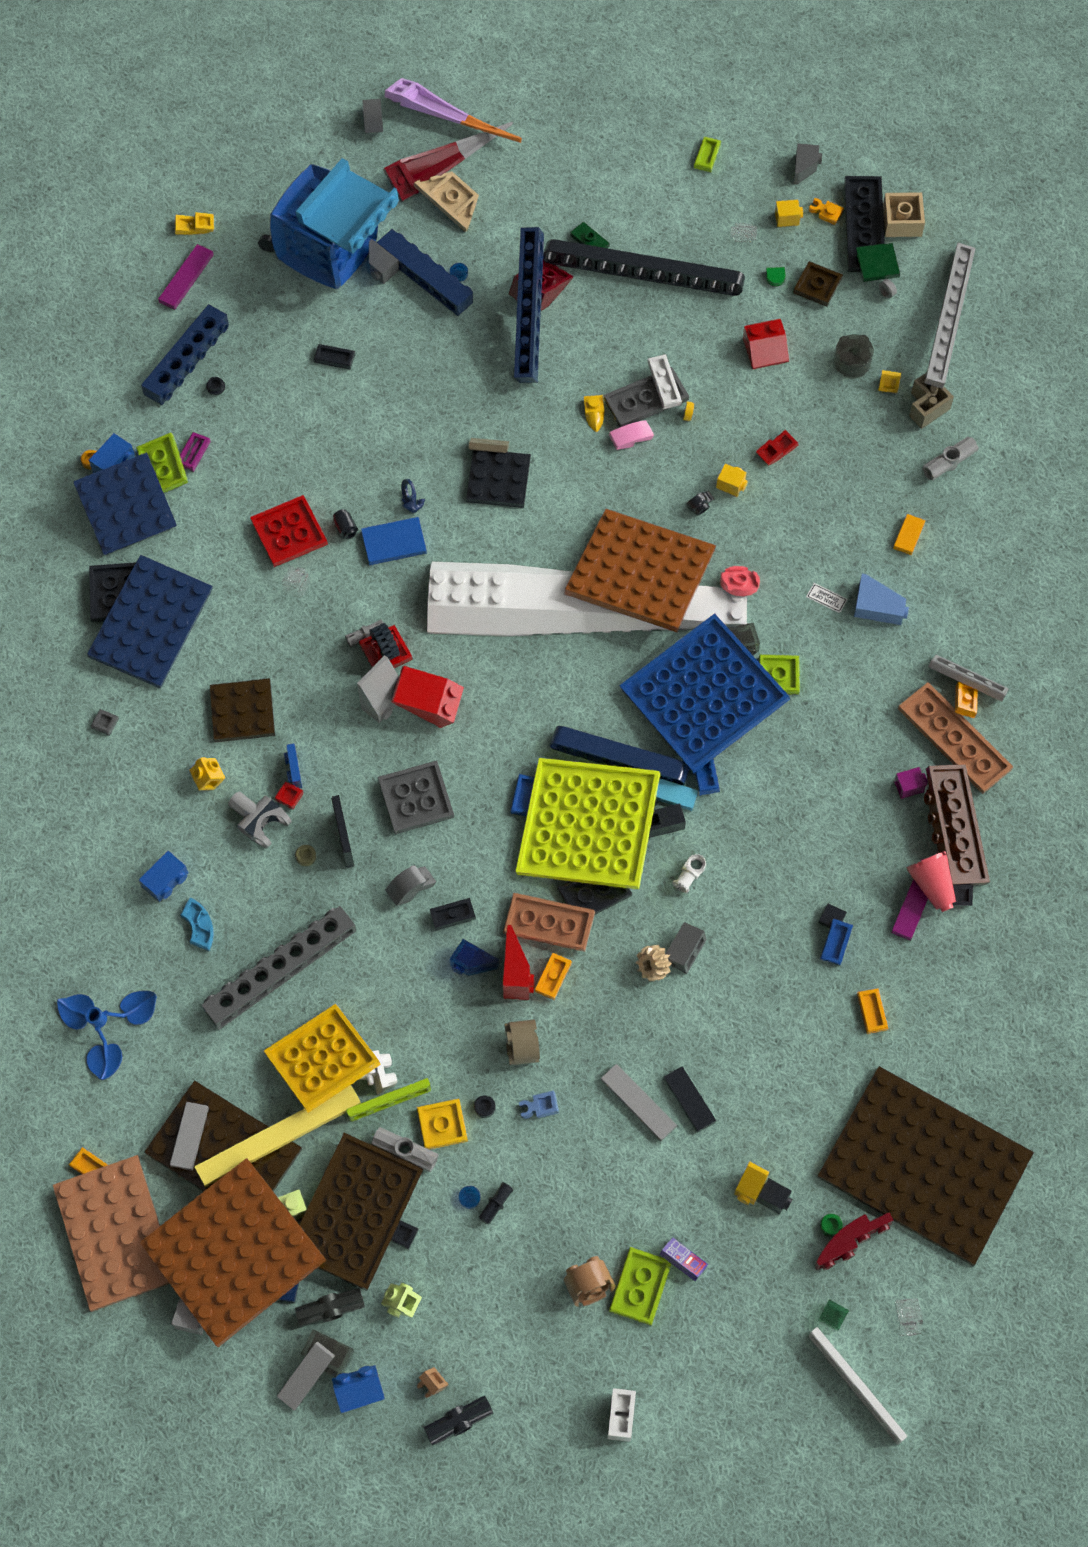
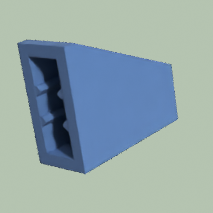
(879, 602)

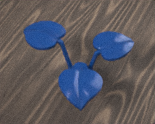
(80, 1009)

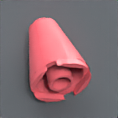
(935, 880)

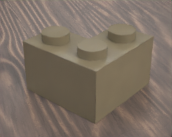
(930, 402)

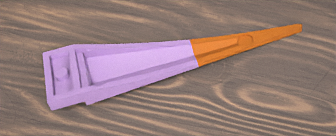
(420, 99)

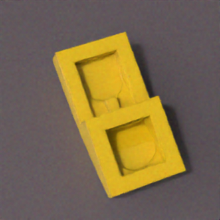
(199, 224)

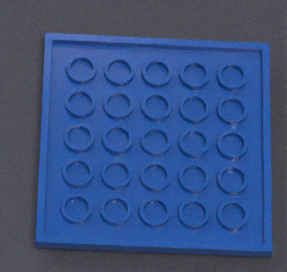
(704, 693)

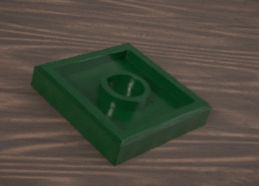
(877, 262)

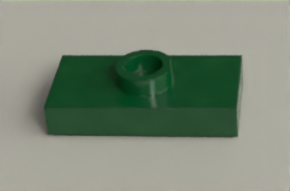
(586, 235)

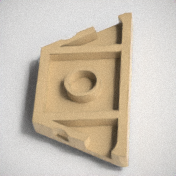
(451, 197)

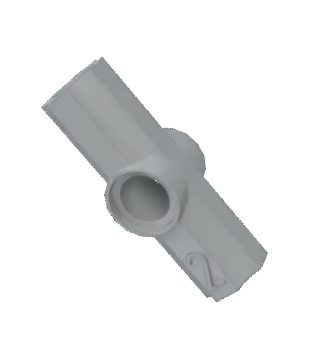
(942, 462)
(417, 1155)

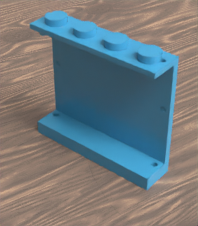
(346, 207)

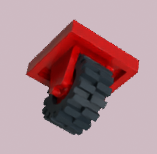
(387, 642)

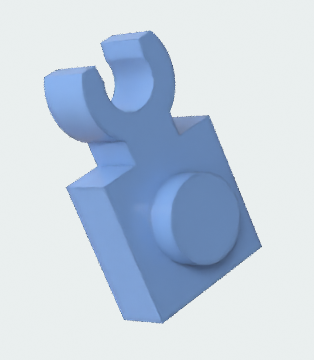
(543, 1105)

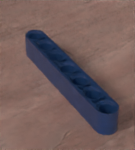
(617, 754)

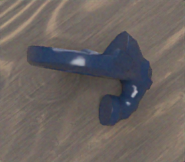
(410, 501)

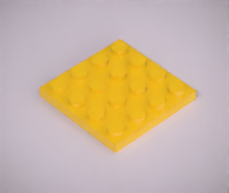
(322, 1058)

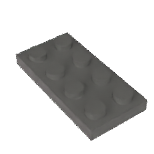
(638, 400)

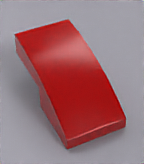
(778, 448)

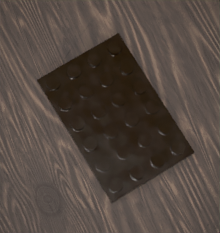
(222, 1129)
(358, 1209)

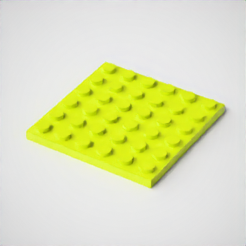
(588, 823)

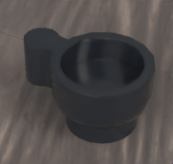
(700, 502)

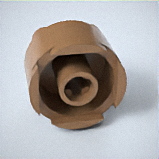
(588, 1281)

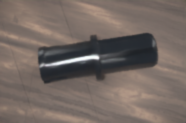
(495, 1203)

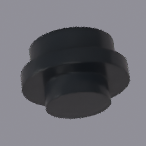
(215, 386)

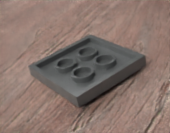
(416, 797)

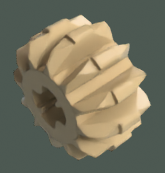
(653, 963)

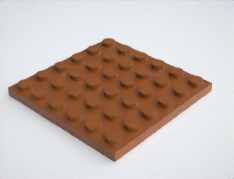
(640, 570)
(232, 1252)

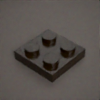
(818, 284)

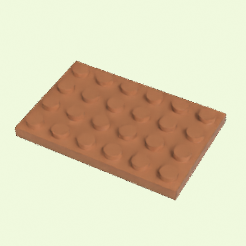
(105, 1222)

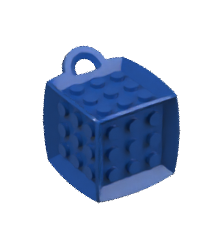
(302, 247)

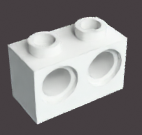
(621, 1415)

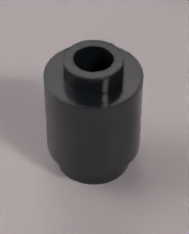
(344, 524)

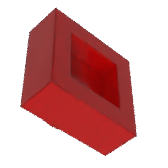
(289, 795)

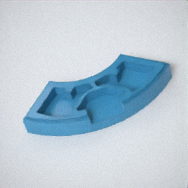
(200, 924)

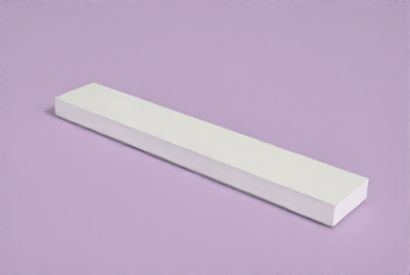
(857, 1386)

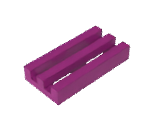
(193, 465)

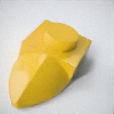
(594, 411)

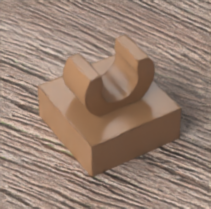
(433, 1381)

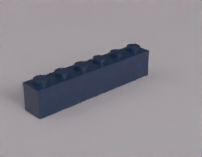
(427, 273)

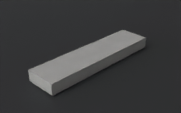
(968, 677)
(638, 1102)

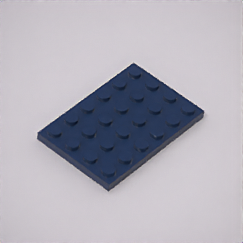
(150, 621)

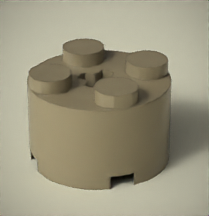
(522, 1042)

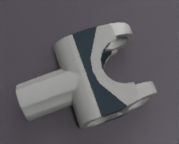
(257, 816)

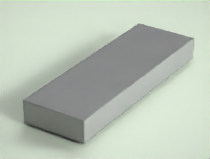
(189, 1136)
(305, 1376)

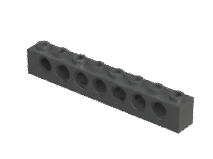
(275, 978)

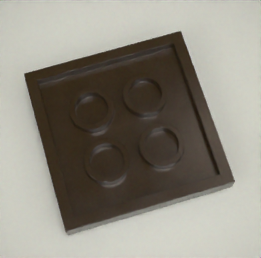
(242, 710)

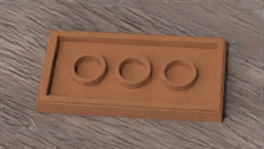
(550, 922)

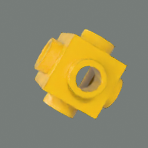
(207, 773)

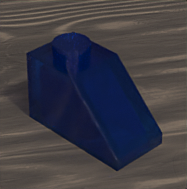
(472, 960)

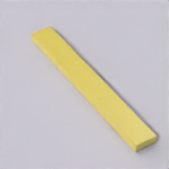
(276, 1136)

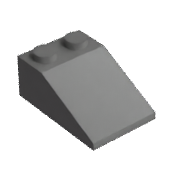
(377, 690)

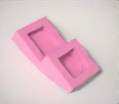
(629, 434)

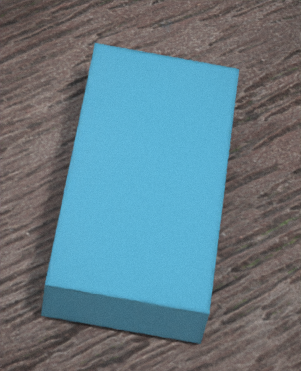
(676, 794)

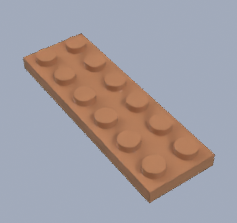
(955, 737)

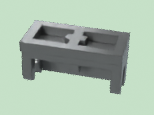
(686, 947)

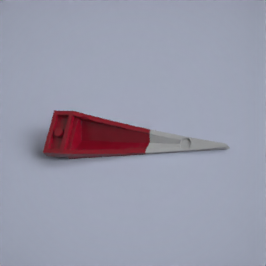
(434, 162)

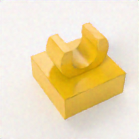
(889, 381)

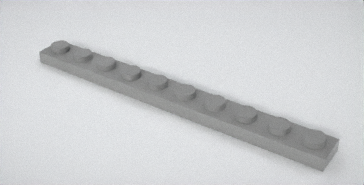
(949, 315)

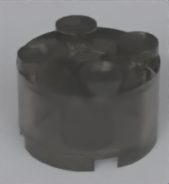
(853, 355)

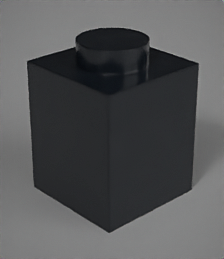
(775, 1196)

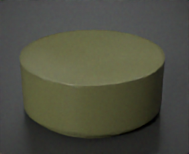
(305, 855)

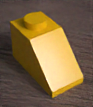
(751, 1184)

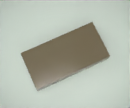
(489, 445)

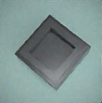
(104, 722)

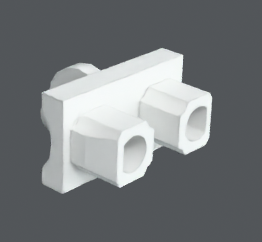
(378, 1077)

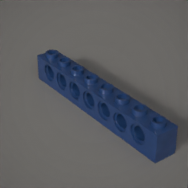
(529, 305)

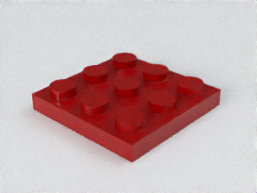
(289, 530)

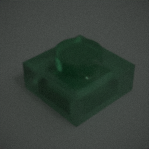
(833, 1315)

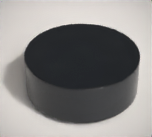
(265, 243)
(484, 1106)

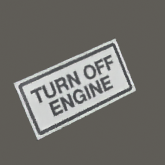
(826, 597)

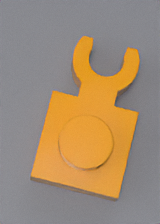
(828, 212)

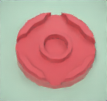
(739, 581)

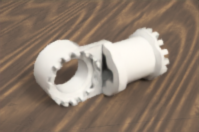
(689, 874)

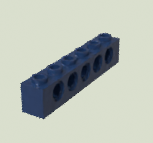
(176, 358)

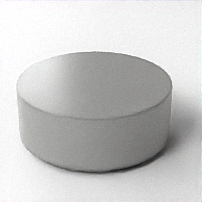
(887, 288)

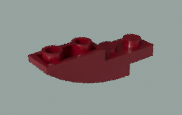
(844, 1242)

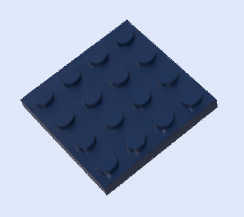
(125, 503)

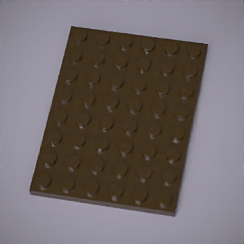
(926, 1165)

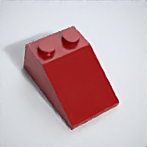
(428, 696)
(517, 978)

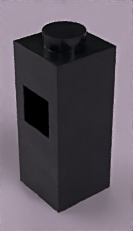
(667, 820)

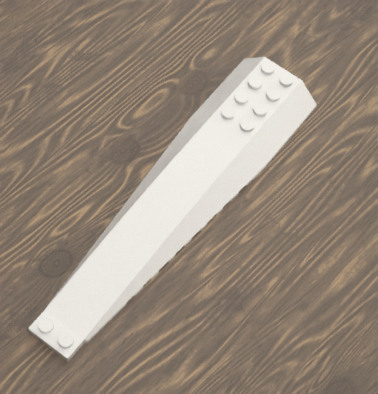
(533, 601)

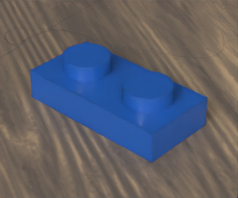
(294, 773)

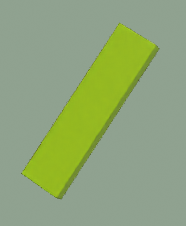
(389, 1100)

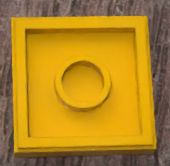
(442, 1124)

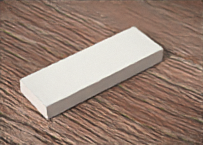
(664, 381)

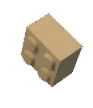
(903, 214)

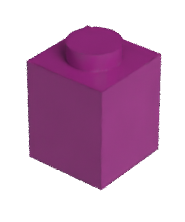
(910, 782)

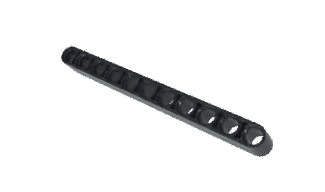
(644, 267)

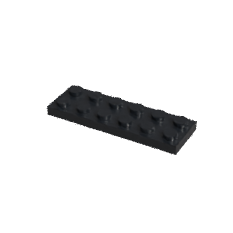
(863, 215)

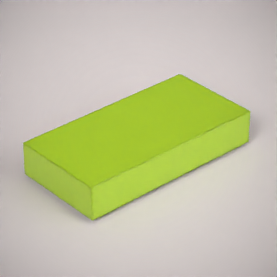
(707, 154)

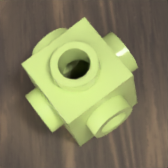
(401, 1300)

